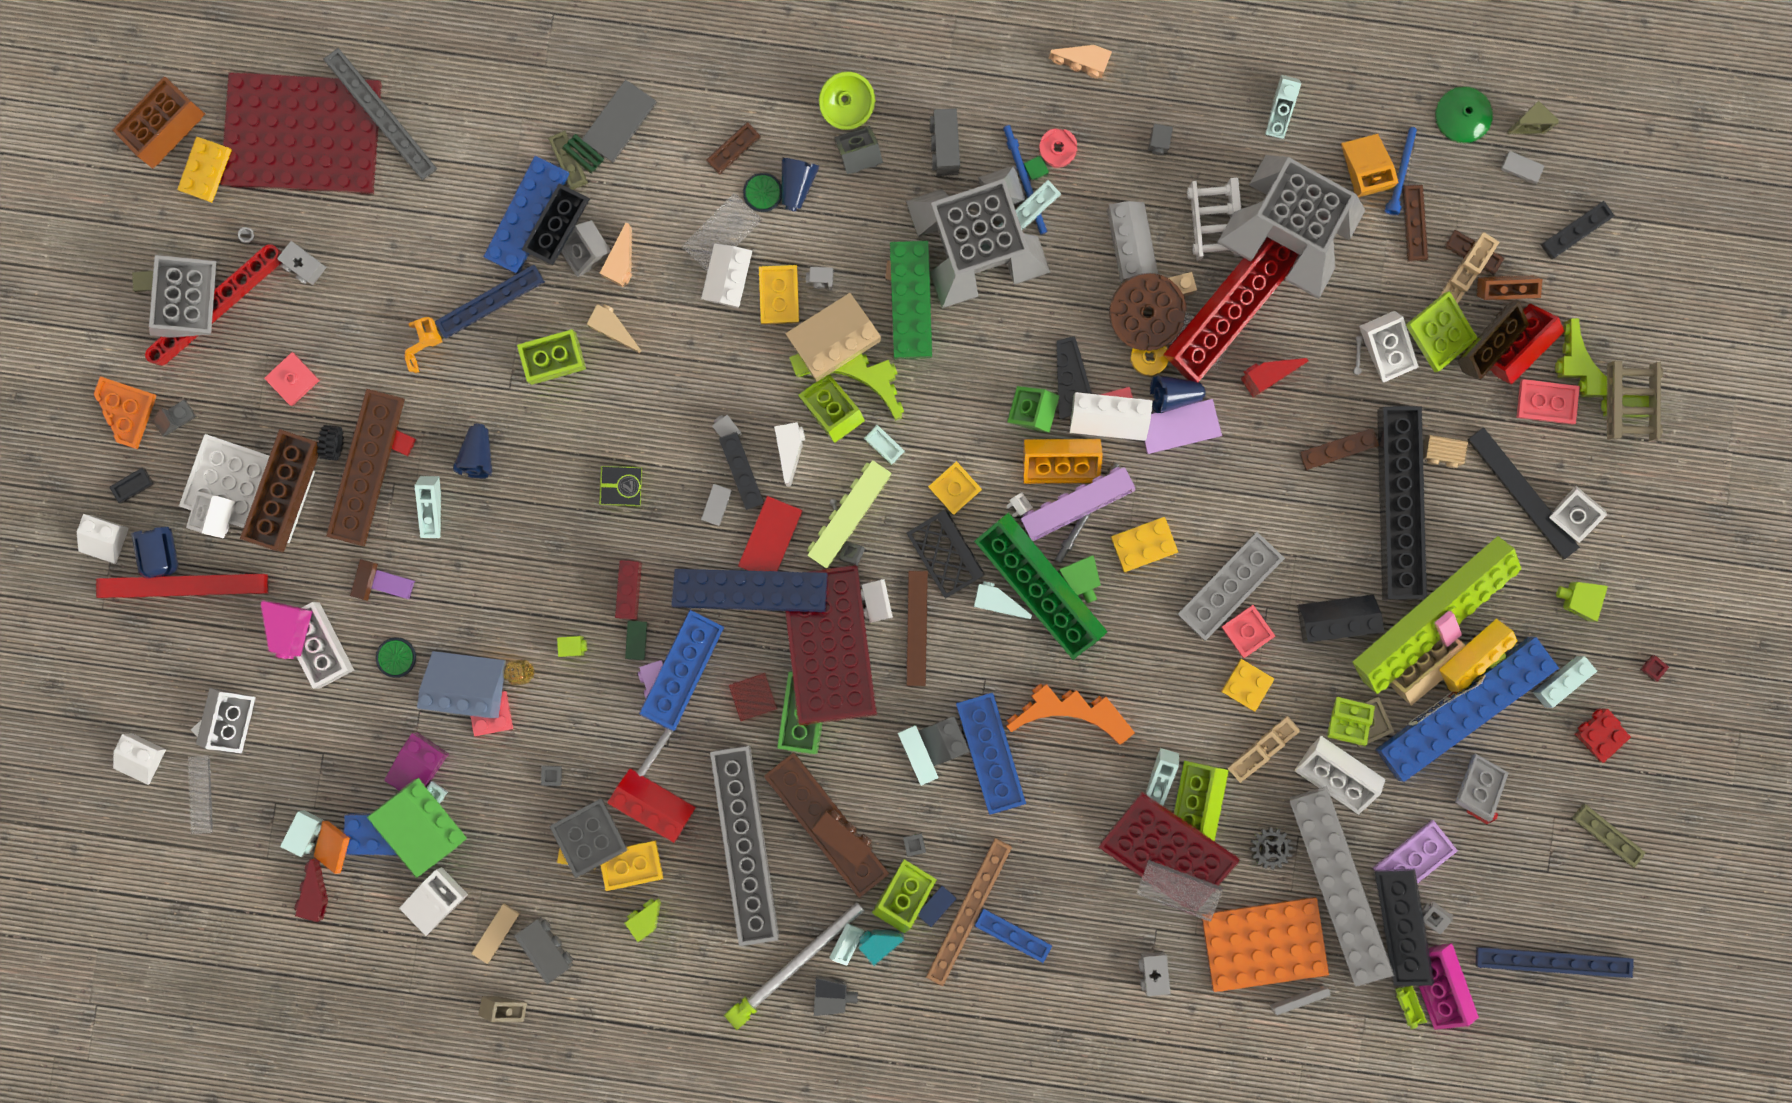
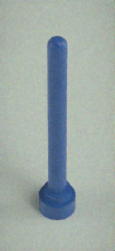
(1393, 206)

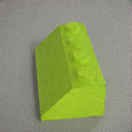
(1201, 796)

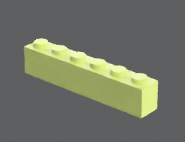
(849, 514)

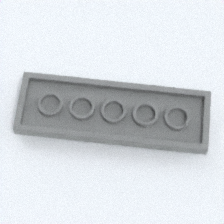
(1230, 586)

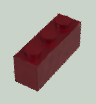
(628, 590)

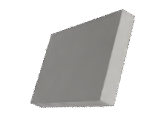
(1482, 787)

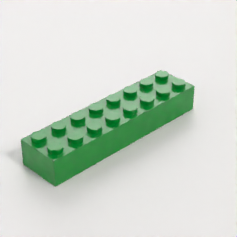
(1041, 586)

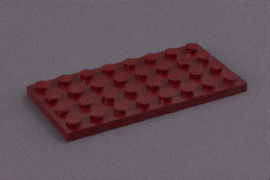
(832, 654)

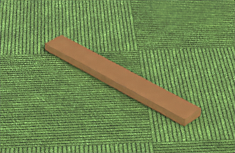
(968, 911)

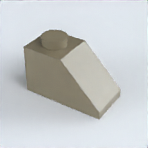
(502, 1009)

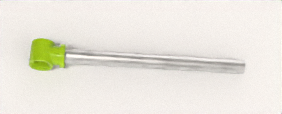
(740, 1013)

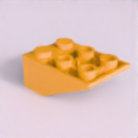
(1369, 165)

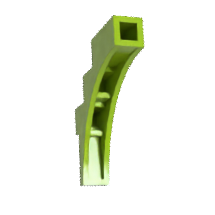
(1580, 365)
(875, 377)

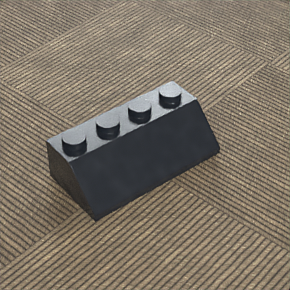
(555, 224)
(1340, 618)

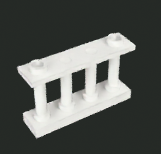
(1232, 191)

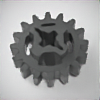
(1276, 842)

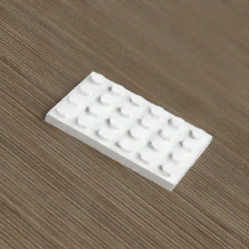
(228, 473)

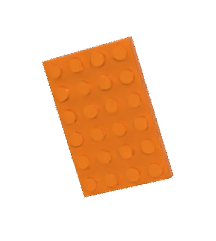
(1265, 944)

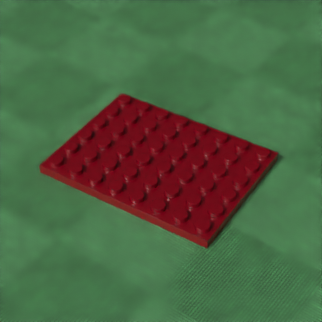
(298, 134)

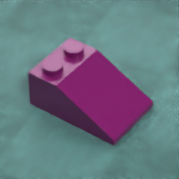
(416, 760)

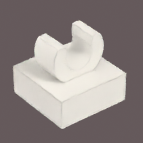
(1020, 503)

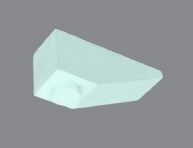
(428, 506)
(995, 600)
(1162, 775)

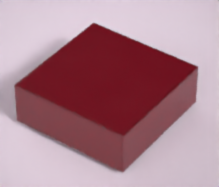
(1654, 668)

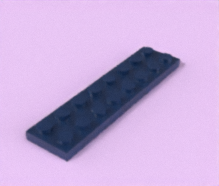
(749, 590)

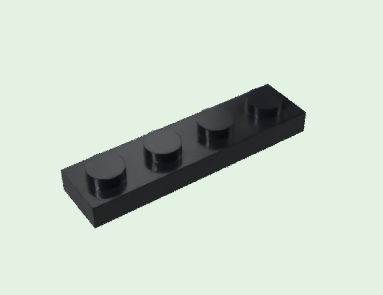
(741, 470)

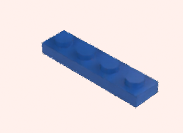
(1013, 935)

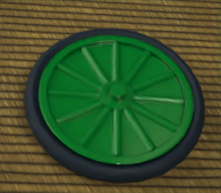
(762, 192)
(395, 657)

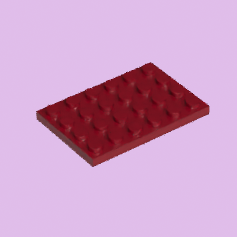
(1158, 835)

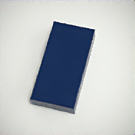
(936, 906)

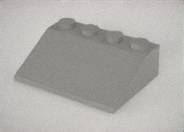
(182, 297)

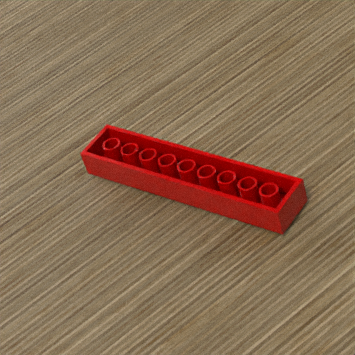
(1230, 310)

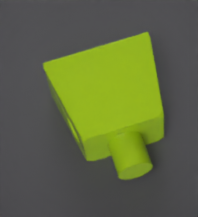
(1583, 599)

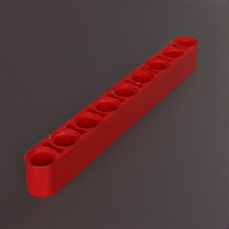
(224, 303)
(182, 586)

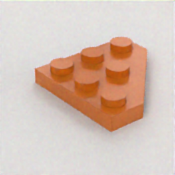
(124, 410)

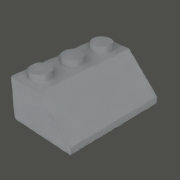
(225, 720)

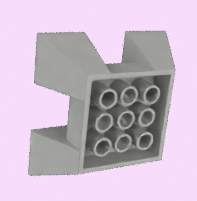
(1301, 214)
(1008, 244)

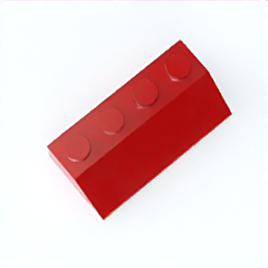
(1530, 345)
(651, 805)

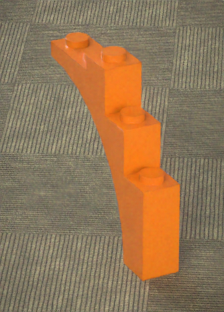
(1047, 704)

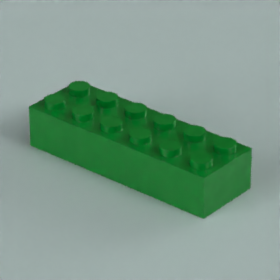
(911, 300)

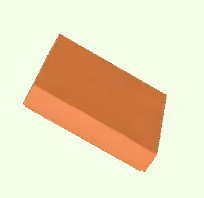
(331, 847)

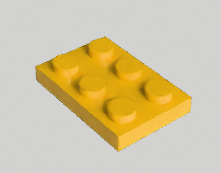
(204, 169)
(779, 294)
(1144, 544)
(633, 867)

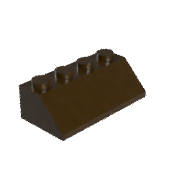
(1494, 341)

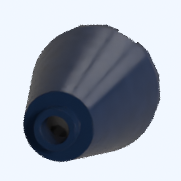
(796, 182)
(1174, 393)
(475, 453)

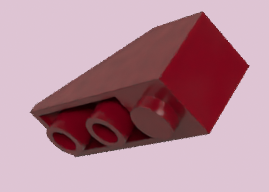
(313, 893)

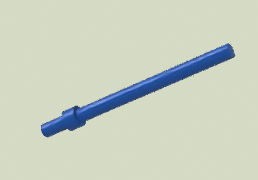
(1013, 145)

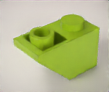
(645, 921)

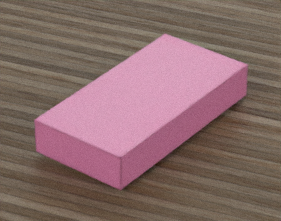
(1448, 628)

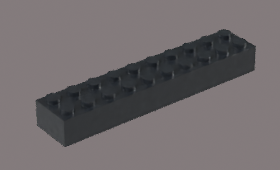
(1402, 503)

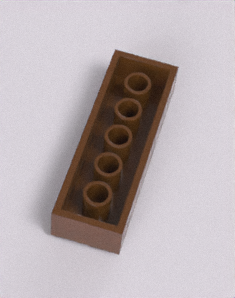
(281, 491)

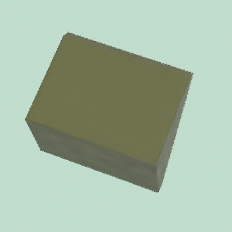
(1534, 121)

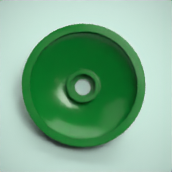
(1458, 124)

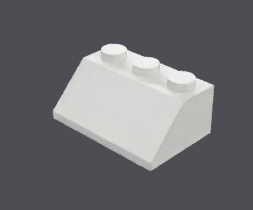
(726, 275)

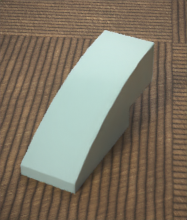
(918, 755)

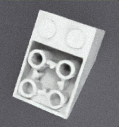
(433, 900)

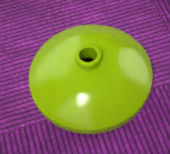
(855, 109)

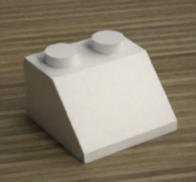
(210, 514)
(1578, 514)
(100, 538)
(876, 601)
(137, 757)

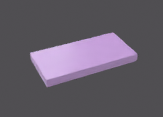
(1182, 427)
(1421, 851)

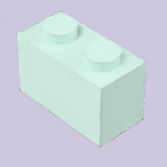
(302, 833)

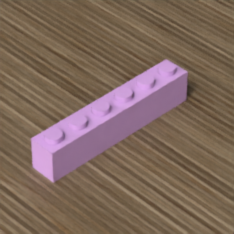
(1078, 504)

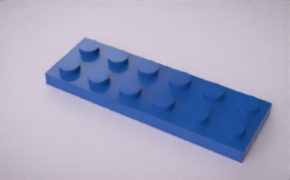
(524, 213)
(681, 670)
(990, 753)

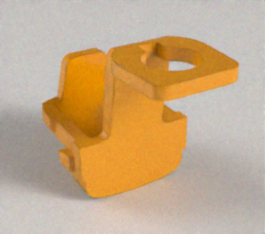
(428, 338)

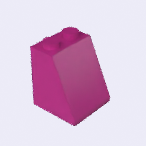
(285, 628)

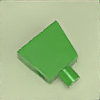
(1082, 577)

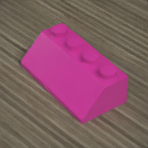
(1449, 997)

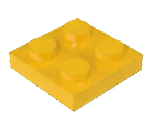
(954, 488)
(1247, 685)

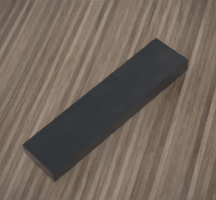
(1577, 230)

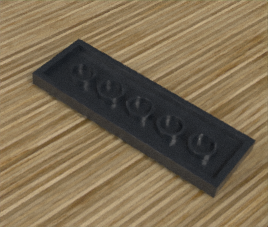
(1404, 927)

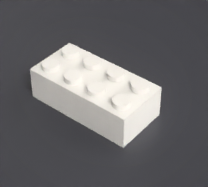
(322, 652)

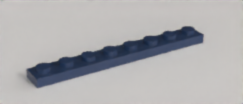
(1554, 962)

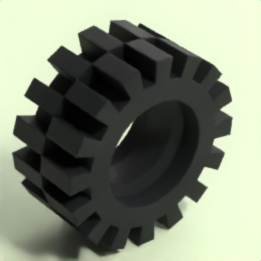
(330, 442)

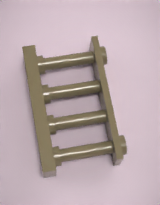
(1616, 410)

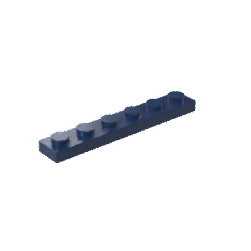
(489, 301)

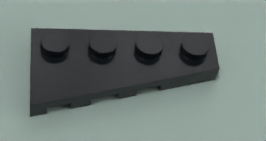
(1070, 375)

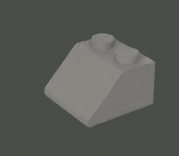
(585, 248)

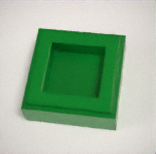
(1036, 168)

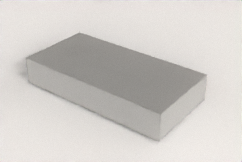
(1522, 167)
(716, 505)

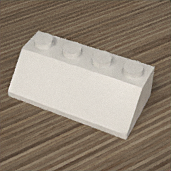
(1110, 416)
(1342, 774)

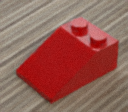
(1260, 377)

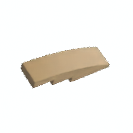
(1471, 266)
(1263, 749)

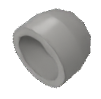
(245, 231)

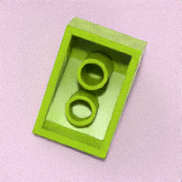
(832, 408)
(904, 896)

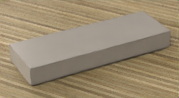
(1300, 1000)

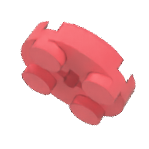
(1058, 137)

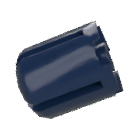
(155, 552)

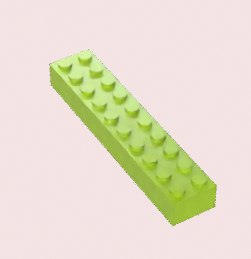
(1417, 630)

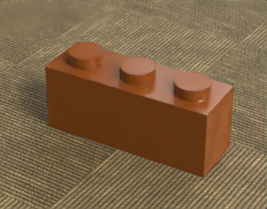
(1509, 287)

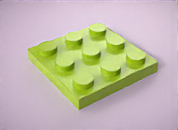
(1441, 331)

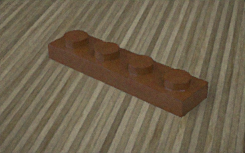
(1339, 449)

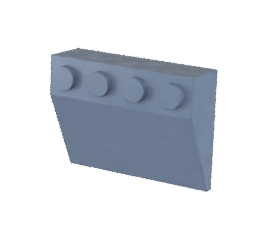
(462, 685)

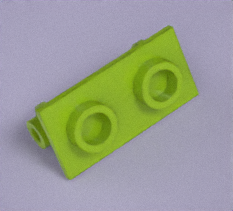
(1411, 1006)

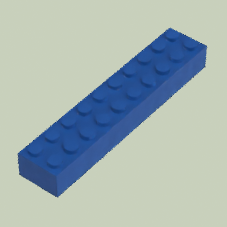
(1503, 684)

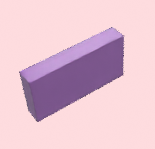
(392, 584)

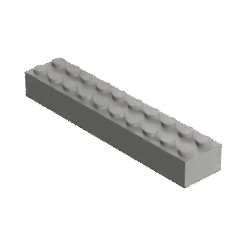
(744, 845)
(1341, 886)

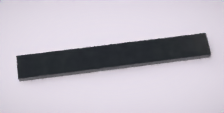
(1522, 492)

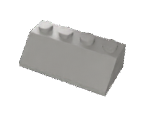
(1131, 239)

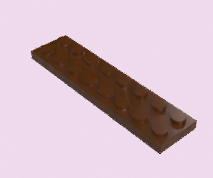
(365, 467)
(808, 803)

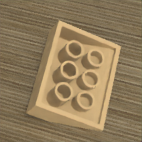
(833, 337)

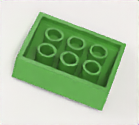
(417, 827)

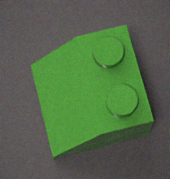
(1033, 408)

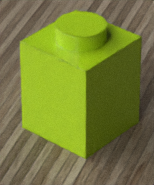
(571, 646)

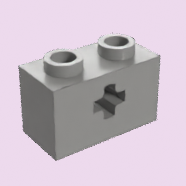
(311, 268)
(1160, 984)

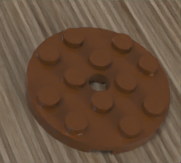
(1167, 311)

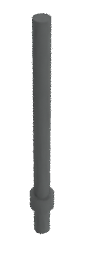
(1067, 544)

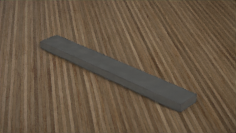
(380, 114)

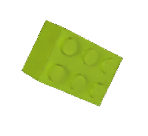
(551, 357)

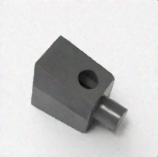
(832, 996)

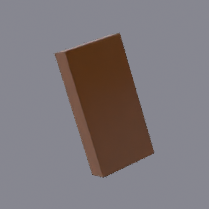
(364, 579)

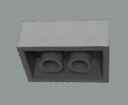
(945, 142)

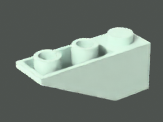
(1283, 106)

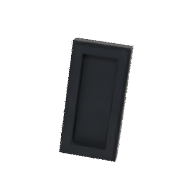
(131, 485)

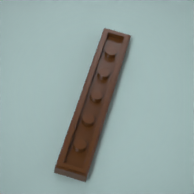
(917, 628)

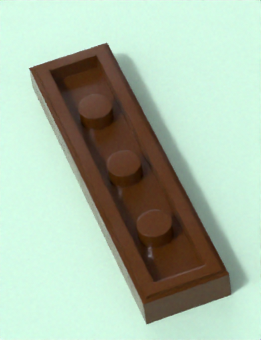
(1415, 223)

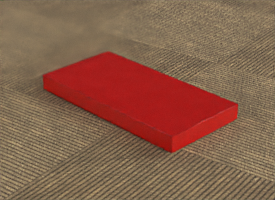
(770, 536)

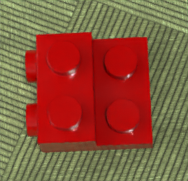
(1602, 734)

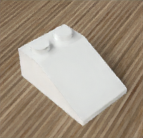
(1389, 345)
(790, 445)

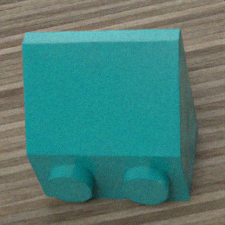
(879, 943)

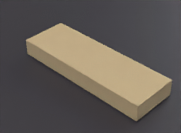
(495, 933)

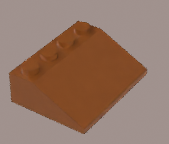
(158, 122)

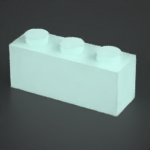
(1564, 681)

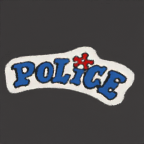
(1452, 695)

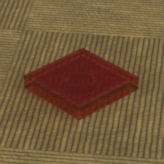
(752, 696)

